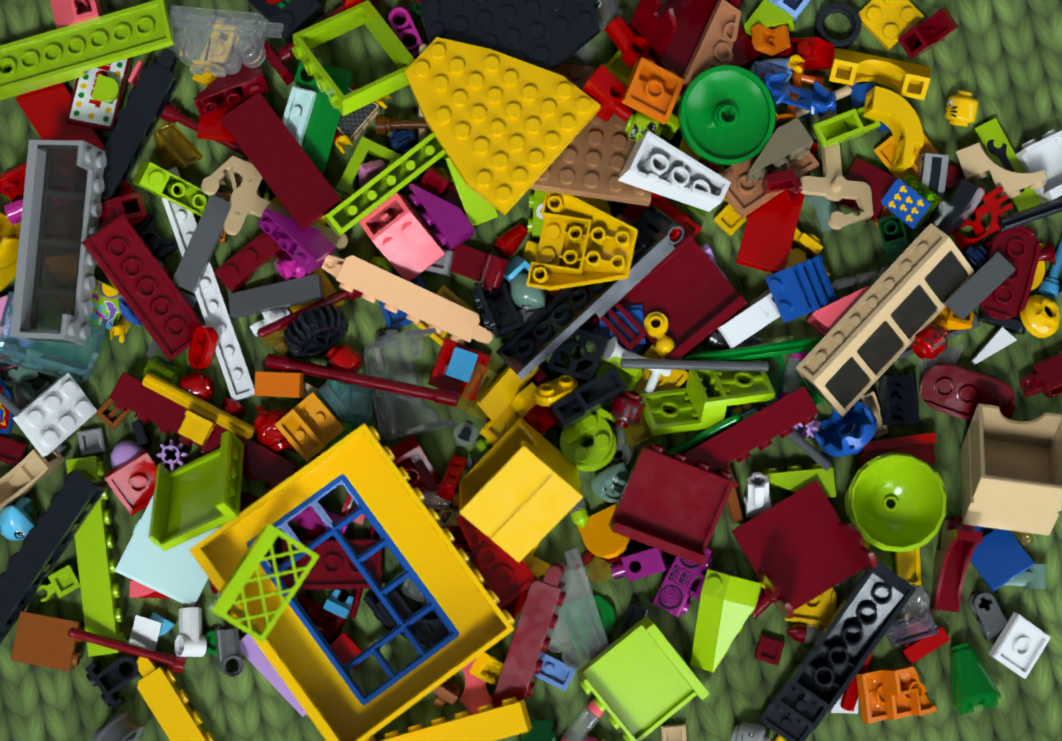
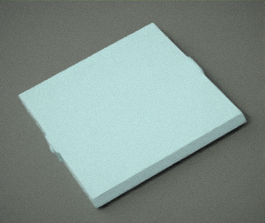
(167, 572)

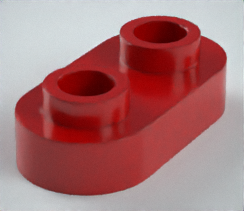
(202, 347)

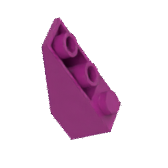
(446, 218)
(306, 247)

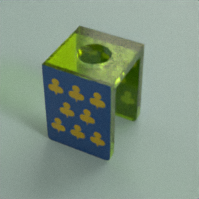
(911, 201)

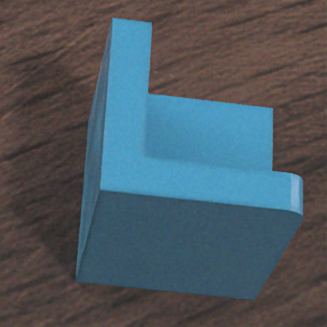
(461, 364)

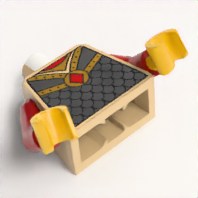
(354, 123)

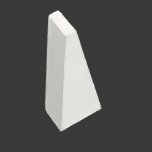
(997, 342)

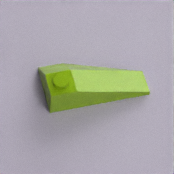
(722, 611)

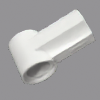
(757, 495)
(190, 639)

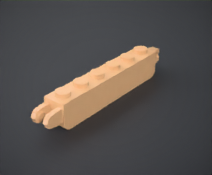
(407, 297)

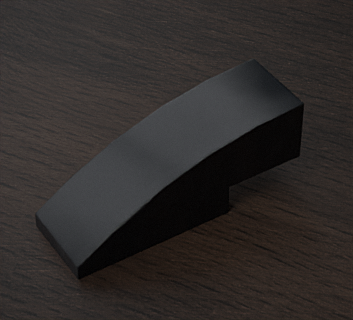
(955, 212)
(587, 399)

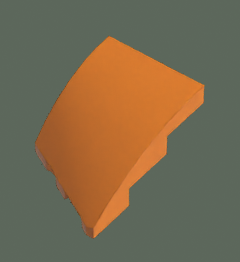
(892, 694)

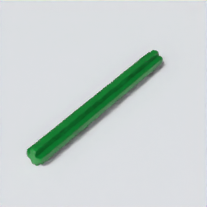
(758, 351)

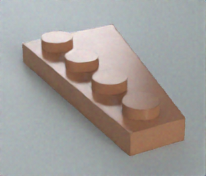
(716, 41)

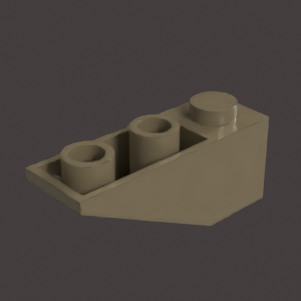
(785, 145)

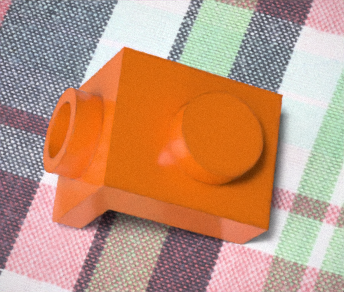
(770, 40)

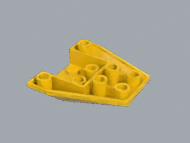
(580, 245)

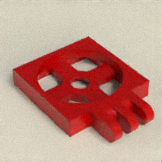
(992, 205)

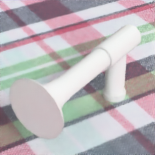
(615, 350)

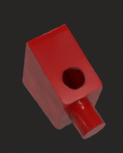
(608, 92)

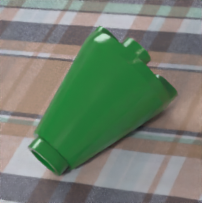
(970, 681)

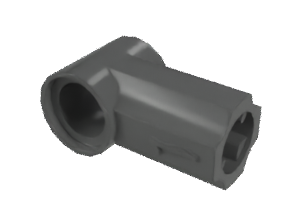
(228, 648)

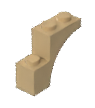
(977, 162)
(26, 474)

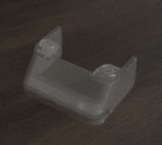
(395, 360)

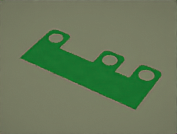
(323, 118)

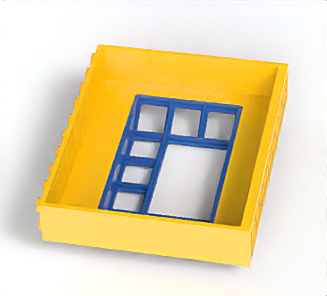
(419, 545)

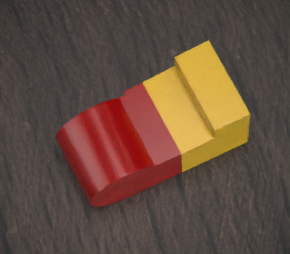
(534, 414)

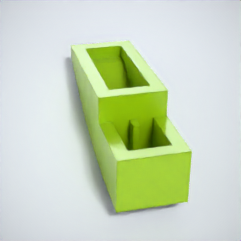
(844, 127)

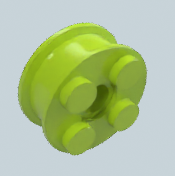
(599, 453)

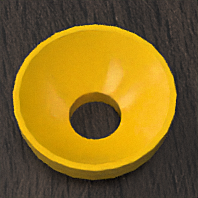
(1036, 319)

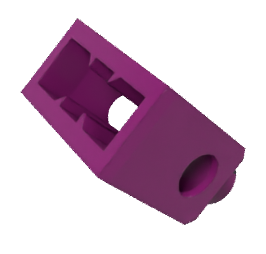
(651, 561)

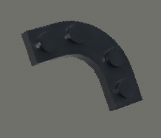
(426, 630)

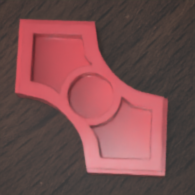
(475, 691)

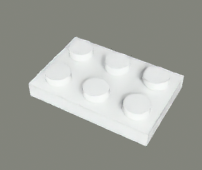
(55, 414)

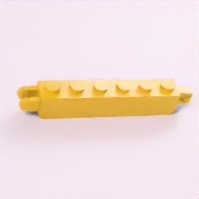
(169, 703)

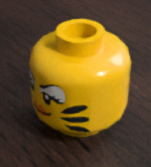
(961, 109)

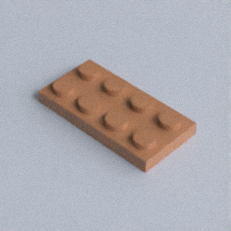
(749, 196)

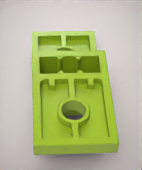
(704, 399)

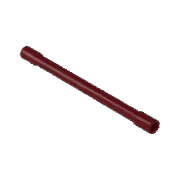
(437, 395)

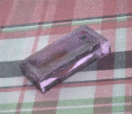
(917, 627)

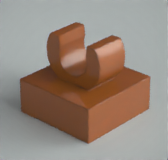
(448, 692)

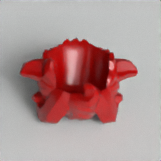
(268, 433)

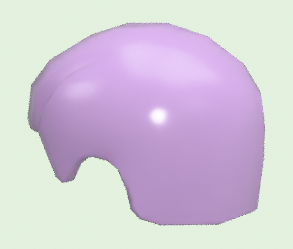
(124, 451)

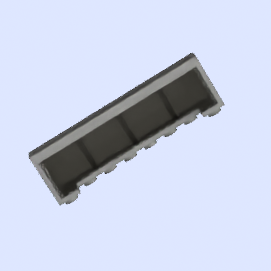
(52, 264)

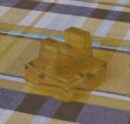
(277, 340)
(637, 433)

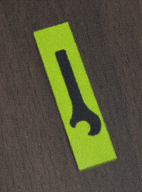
(1000, 151)

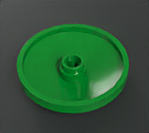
(726, 115)

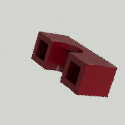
(241, 267)

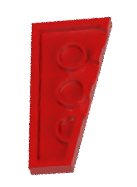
(500, 570)

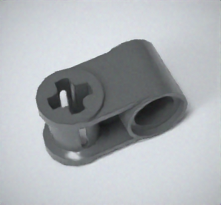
(990, 618)

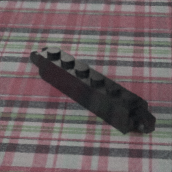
(137, 122)

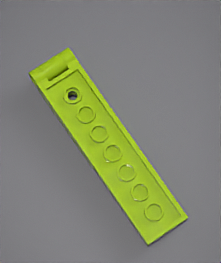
(82, 46)

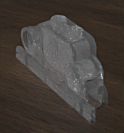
(220, 39)
(579, 625)

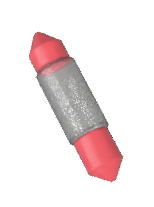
(583, 723)

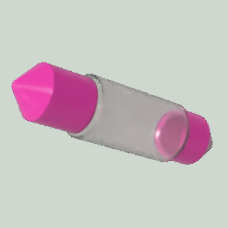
(791, 378)

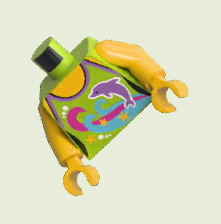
(107, 306)

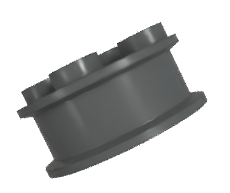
(119, 729)

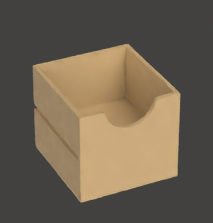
(1011, 472)

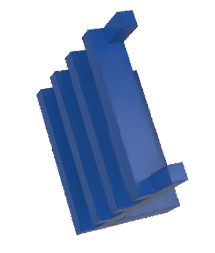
(801, 289)

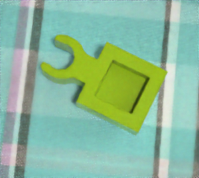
(62, 582)

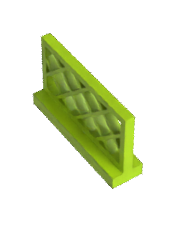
(246, 568)

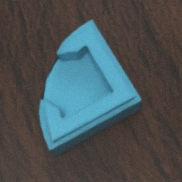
(166, 624)

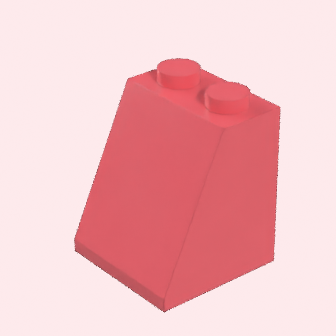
(827, 317)

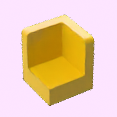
(196, 428)

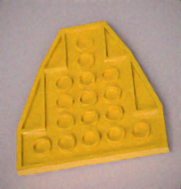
(496, 115)

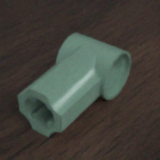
(823, 209)
(1032, 578)

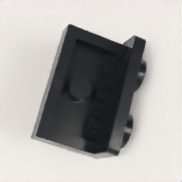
(898, 400)

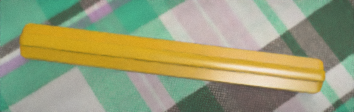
(198, 406)

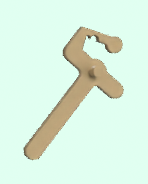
(836, 187)
(246, 201)

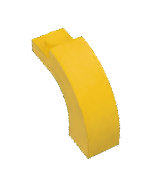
(900, 119)

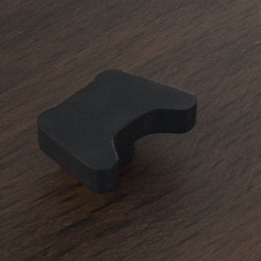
(154, 241)

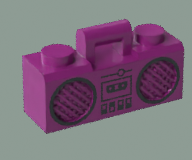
(675, 586)

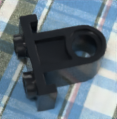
(112, 679)

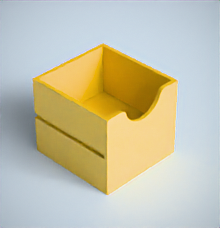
(519, 490)

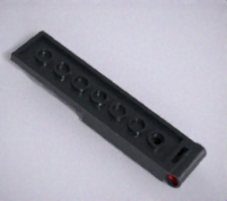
(577, 304)

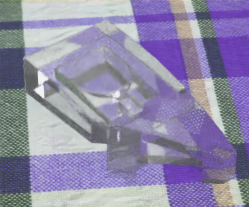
(948, 355)

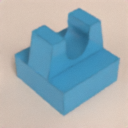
(338, 607)

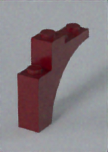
(951, 563)

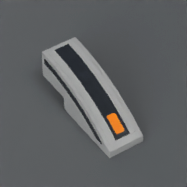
(933, 174)

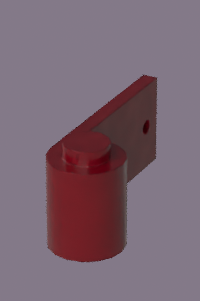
(478, 266)

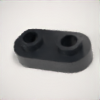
(1012, 325)

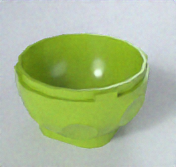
(917, 500)

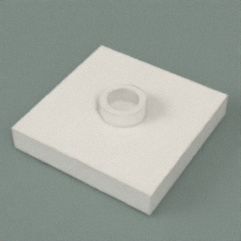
(1019, 645)

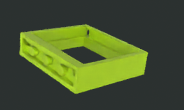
(337, 25)

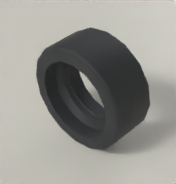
(849, 12)

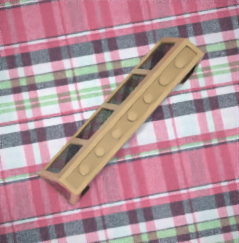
(885, 320)

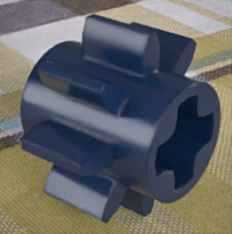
(402, 140)
(975, 257)

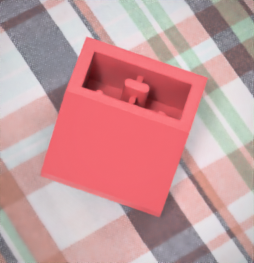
(74, 11)

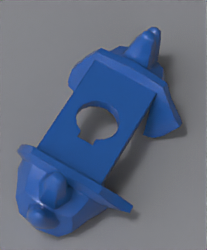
(816, 101)

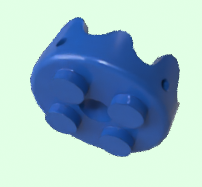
(847, 434)

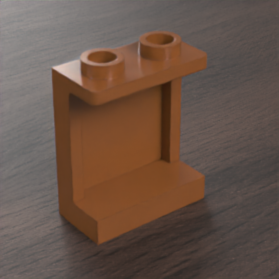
(46, 641)

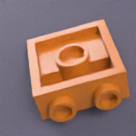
(652, 90)

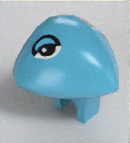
(16, 520)

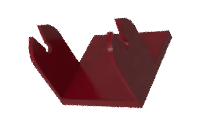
(676, 29)
(802, 548)

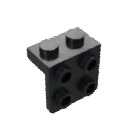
(499, 310)

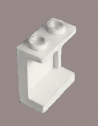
(1045, 156)

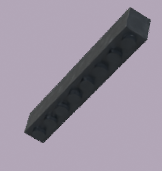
(46, 544)

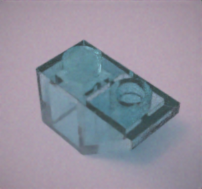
(348, 402)

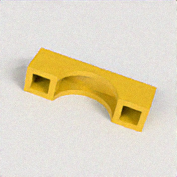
(904, 77)

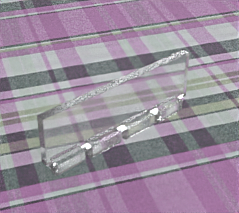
(860, 278)

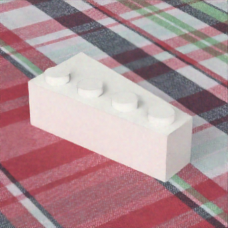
(672, 174)

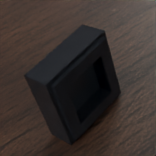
(141, 433)

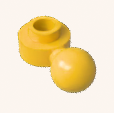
(664, 344)

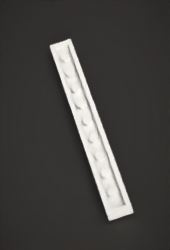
(213, 308)

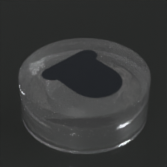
(465, 434)

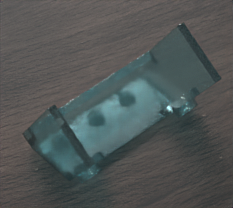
(49, 357)

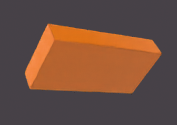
(278, 384)

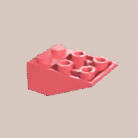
(402, 237)

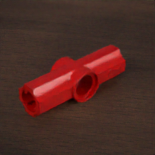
(630, 45)

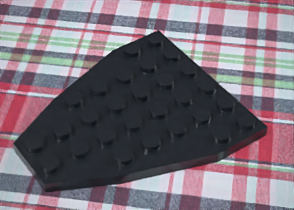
(527, 30)

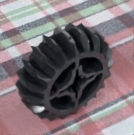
(316, 331)

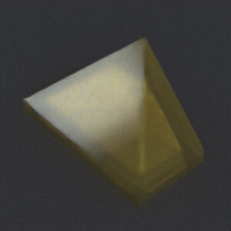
(174, 148)

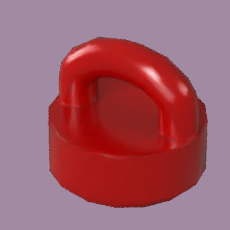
(233, 408)

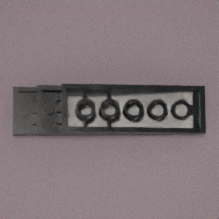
(837, 654)

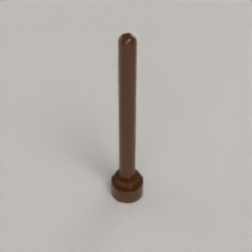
(386, 124)

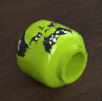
(640, 124)

